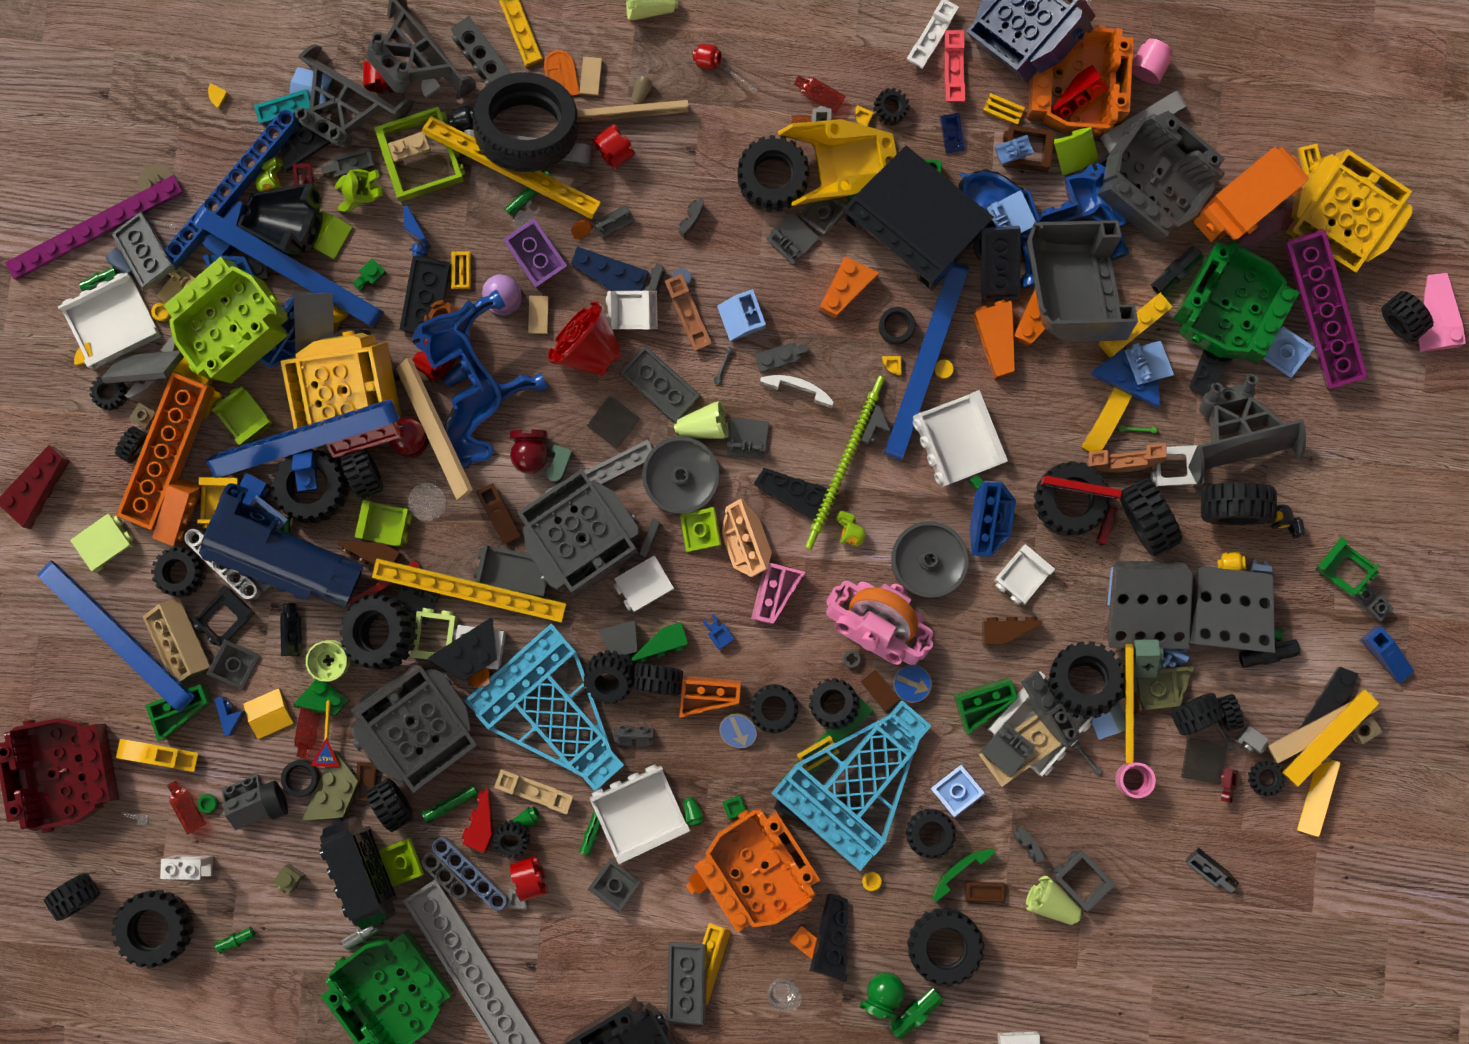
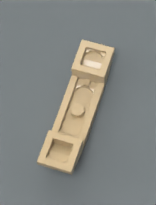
(534, 791)

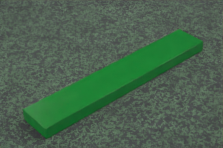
(838, 735)

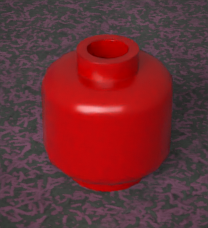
(707, 56)

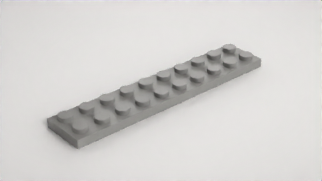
(469, 966)

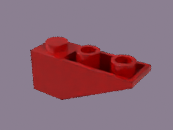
(1082, 90)
(481, 828)

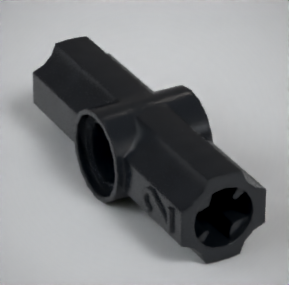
(1177, 270)
(1282, 650)

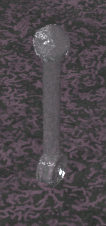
(752, 88)
(172, 225)

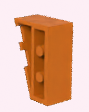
(846, 286)
(1030, 324)
(176, 511)
(705, 694)

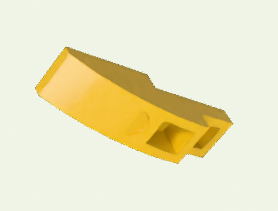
(157, 755)

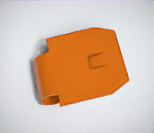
(581, 228)
(480, 679)
(696, 884)

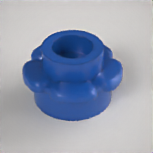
(418, 250)

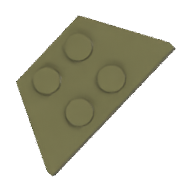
(1165, 689)
(333, 793)

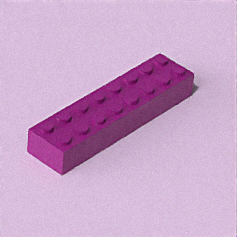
(1325, 308)

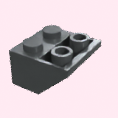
(243, 802)

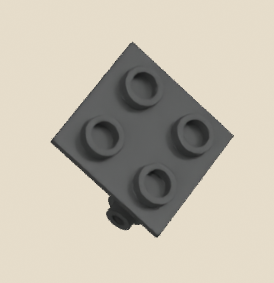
(792, 238)
(747, 438)
(1008, 749)

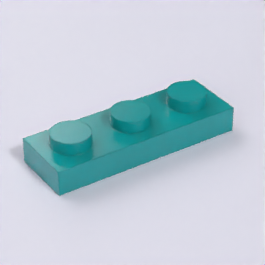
(269, 110)

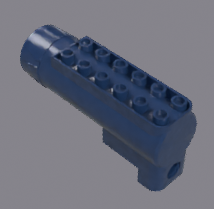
(249, 543)

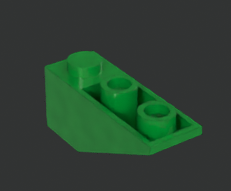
(666, 639)

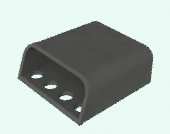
(1150, 600)
(1233, 609)

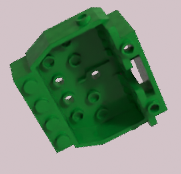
(1243, 283)
(373, 971)

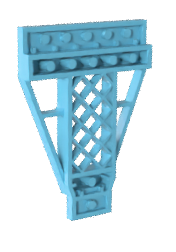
(519, 679)
(829, 815)

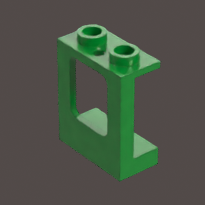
(1335, 557)

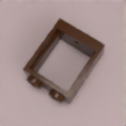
(1045, 163)

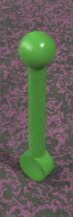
(1154, 430)

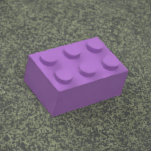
(534, 252)

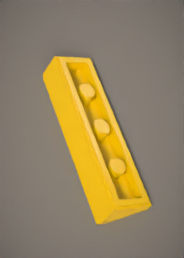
(1318, 798)
(716, 940)

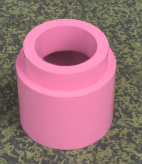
(1152, 61)
(1147, 784)

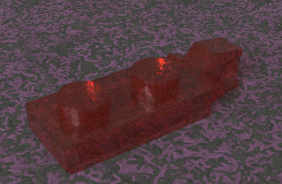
(820, 93)
(306, 731)
(185, 808)

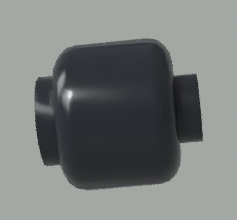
(462, 118)

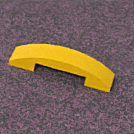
(1107, 421)

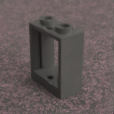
(1097, 894)

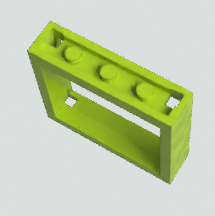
(405, 123)

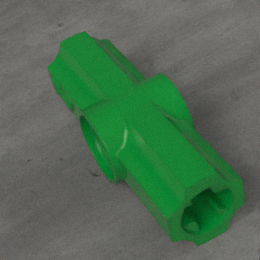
(916, 1013)

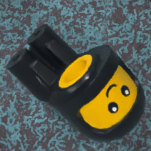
(1286, 519)

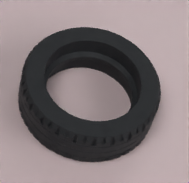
(525, 89)

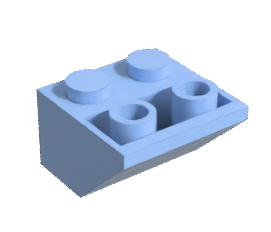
(741, 315)

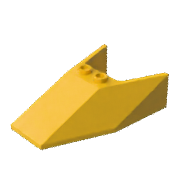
(845, 155)

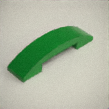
(979, 855)

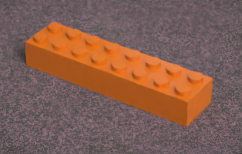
(165, 449)

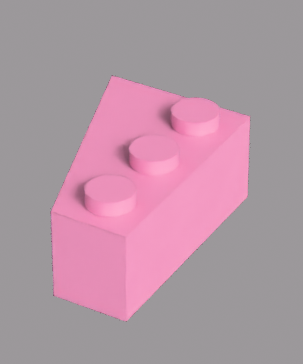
(774, 590)

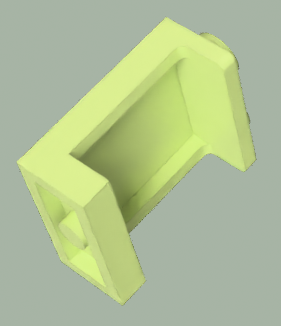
(102, 542)

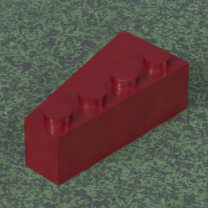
(31, 489)

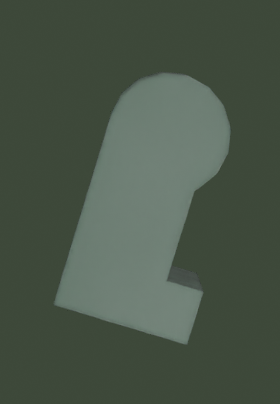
(560, 463)

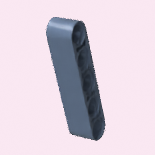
(460, 870)

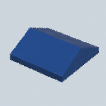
(413, 228)

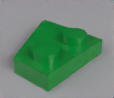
(316, 697)

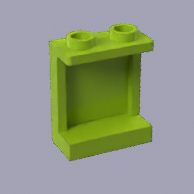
(242, 416)
(383, 524)

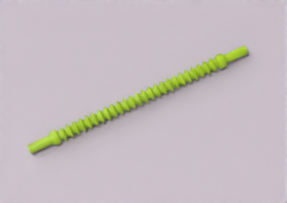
(849, 452)

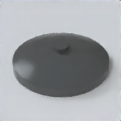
(680, 475)
(929, 560)

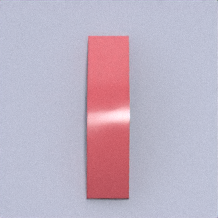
(954, 66)

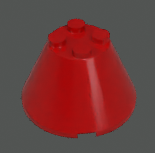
(586, 342)

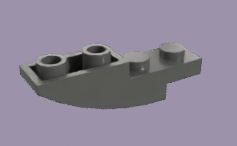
(1049, 711)

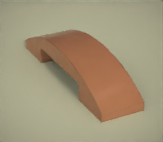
(687, 312)
(1129, 461)

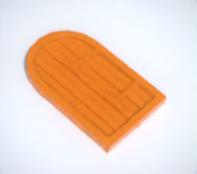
(561, 68)

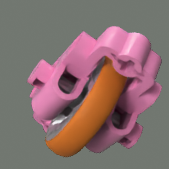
(880, 621)

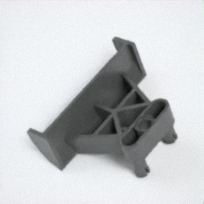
(383, 53)
(315, 122)
(1219, 406)

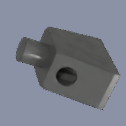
(621, 639)

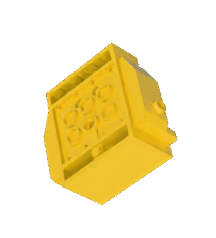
(1331, 196)
(337, 363)

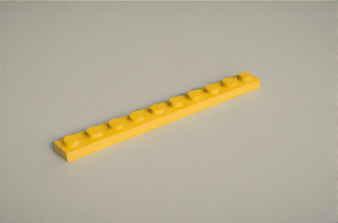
(535, 180)
(468, 590)

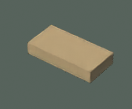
(590, 76)
(538, 315)

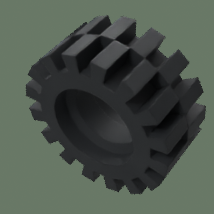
(883, 113)
(109, 404)
(131, 444)
(1233, 715)
(1256, 784)
(506, 847)

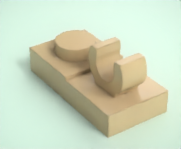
(409, 147)

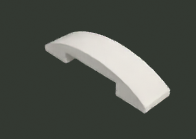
(932, 34)
(774, 381)

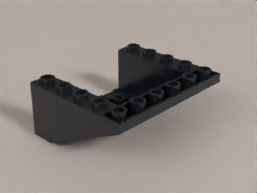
(918, 216)

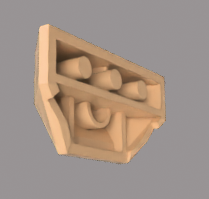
(745, 539)

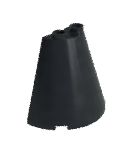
(285, 217)

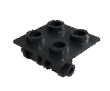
(417, 599)

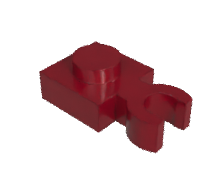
(1229, 781)

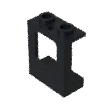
(235, 604)

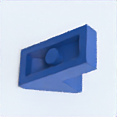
(305, 471)
(228, 720)

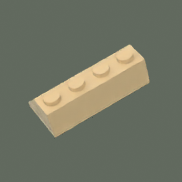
(176, 640)

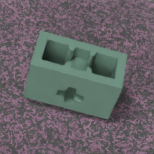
(1147, 658)

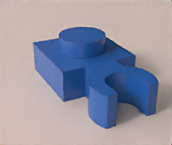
(720, 634)

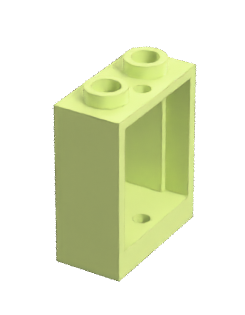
(445, 615)

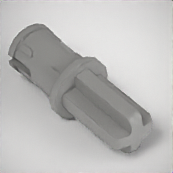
(359, 936)

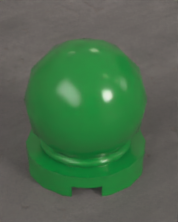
(884, 995)

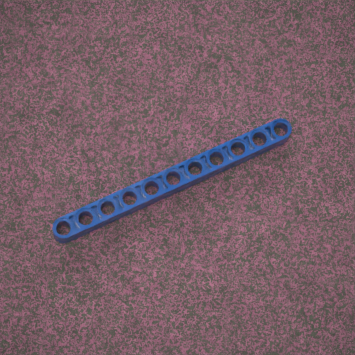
(236, 188)
(287, 266)
(926, 361)
(303, 438)
(116, 636)

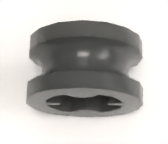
(847, 663)

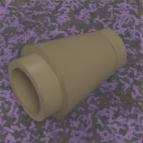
(641, 89)

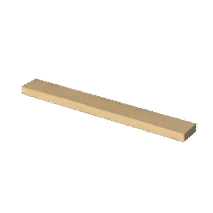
(434, 429)

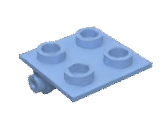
(1012, 212)
(1148, 362)

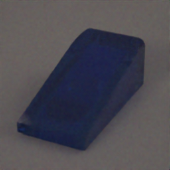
(952, 132)

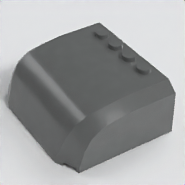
(1078, 280)

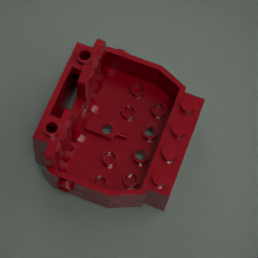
(50, 745)

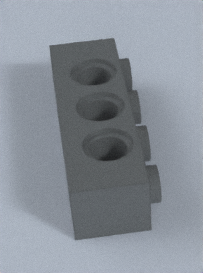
(467, 29)

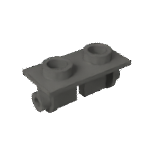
(613, 221)
(624, 734)

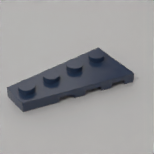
(608, 271)

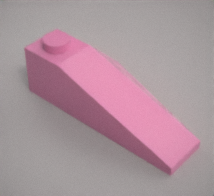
(1448, 326)

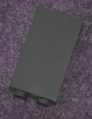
(509, 571)

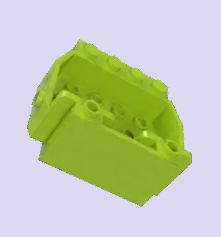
(210, 340)

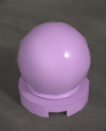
(508, 291)

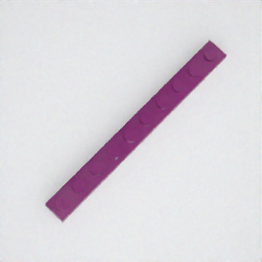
(94, 227)

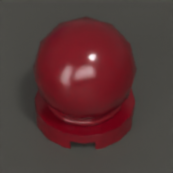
(413, 440)
(529, 452)

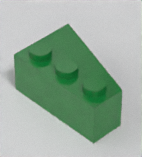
(982, 702)
(168, 720)

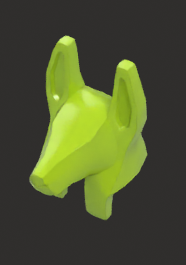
(358, 189)

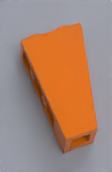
(996, 336)

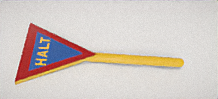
(325, 756)

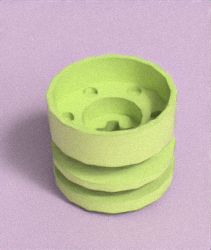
(323, 670)

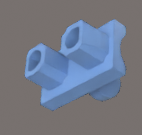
(1014, 150)
(1173, 656)

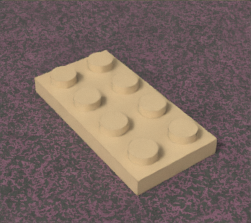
(1035, 733)

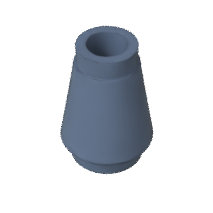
(117, 260)

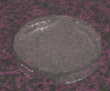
(427, 502)

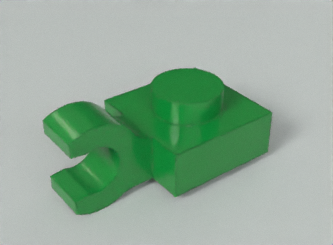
(370, 272)

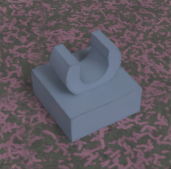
(1261, 568)

